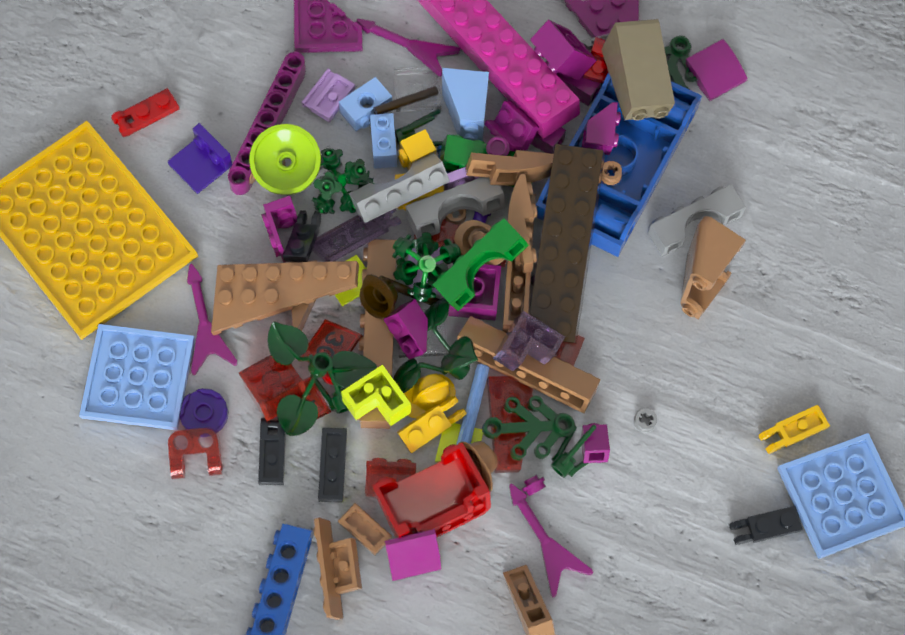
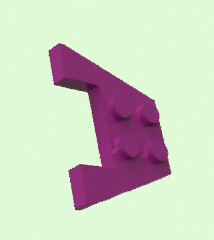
(601, 15)

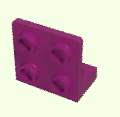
(278, 215)

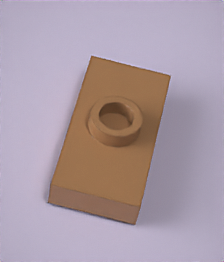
(364, 529)

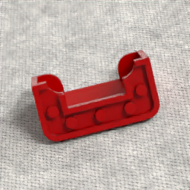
(435, 497)

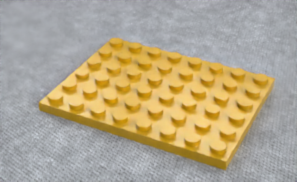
(87, 230)

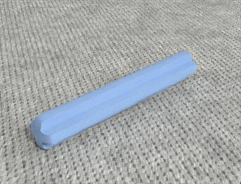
(473, 403)

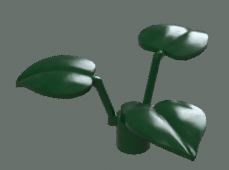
(288, 343)
(454, 362)

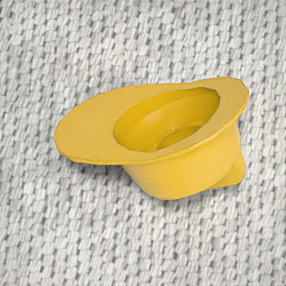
(428, 392)

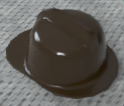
(378, 296)

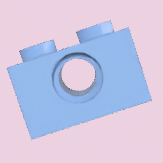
(352, 105)
(383, 140)

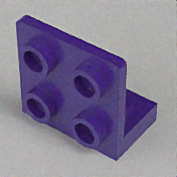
(201, 160)

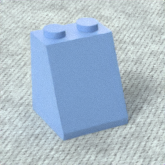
(466, 100)

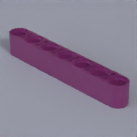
(268, 112)

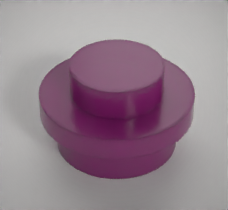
(498, 146)
(533, 485)

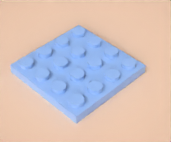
(137, 377)
(843, 495)

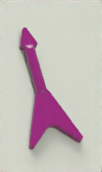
(425, 51)
(206, 342)
(555, 556)

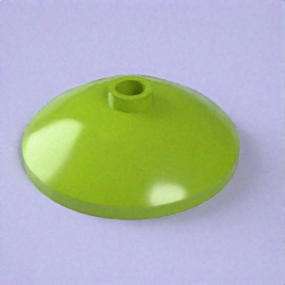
(283, 143)

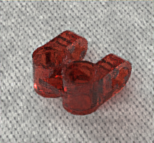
(176, 455)

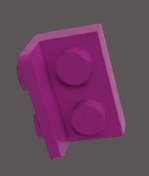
(513, 126)

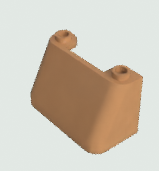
(706, 260)

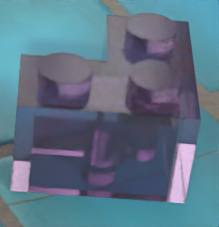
(528, 337)

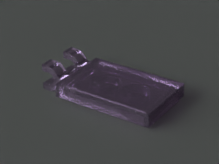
(352, 235)

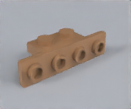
(338, 567)

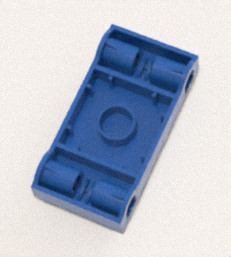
(643, 153)

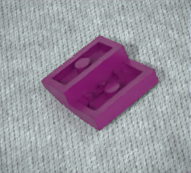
(716, 69)
(413, 555)

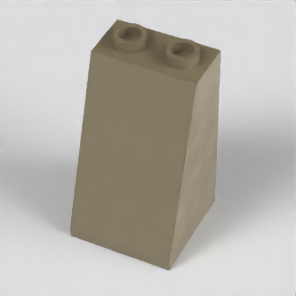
(639, 69)

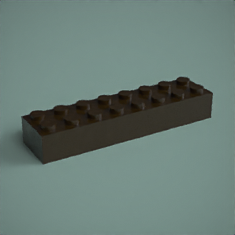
(567, 238)

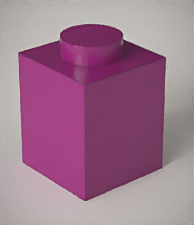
(596, 447)

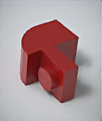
(599, 69)

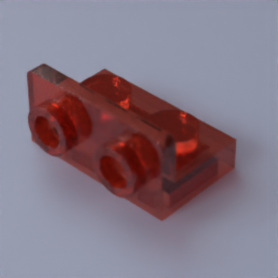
(382, 468)

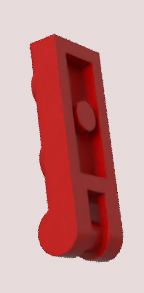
(145, 112)

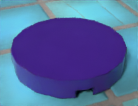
(203, 410)

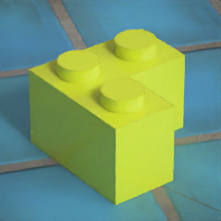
(378, 391)

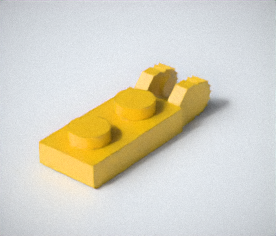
(430, 425)
(796, 428)

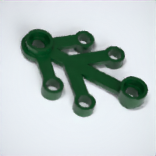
(677, 54)
(531, 425)

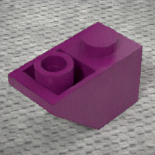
(600, 130)
(409, 328)

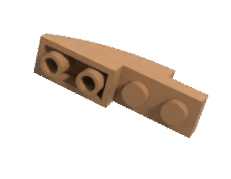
(507, 169)
(521, 218)

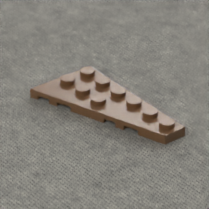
(268, 289)

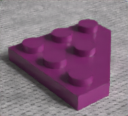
(324, 28)

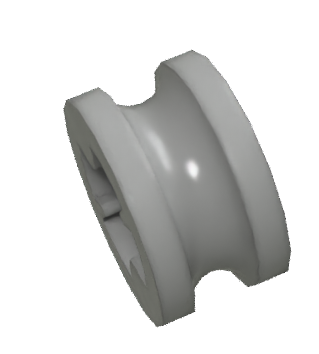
(648, 413)

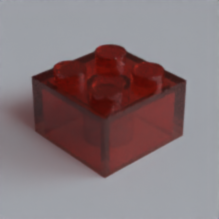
(269, 383)

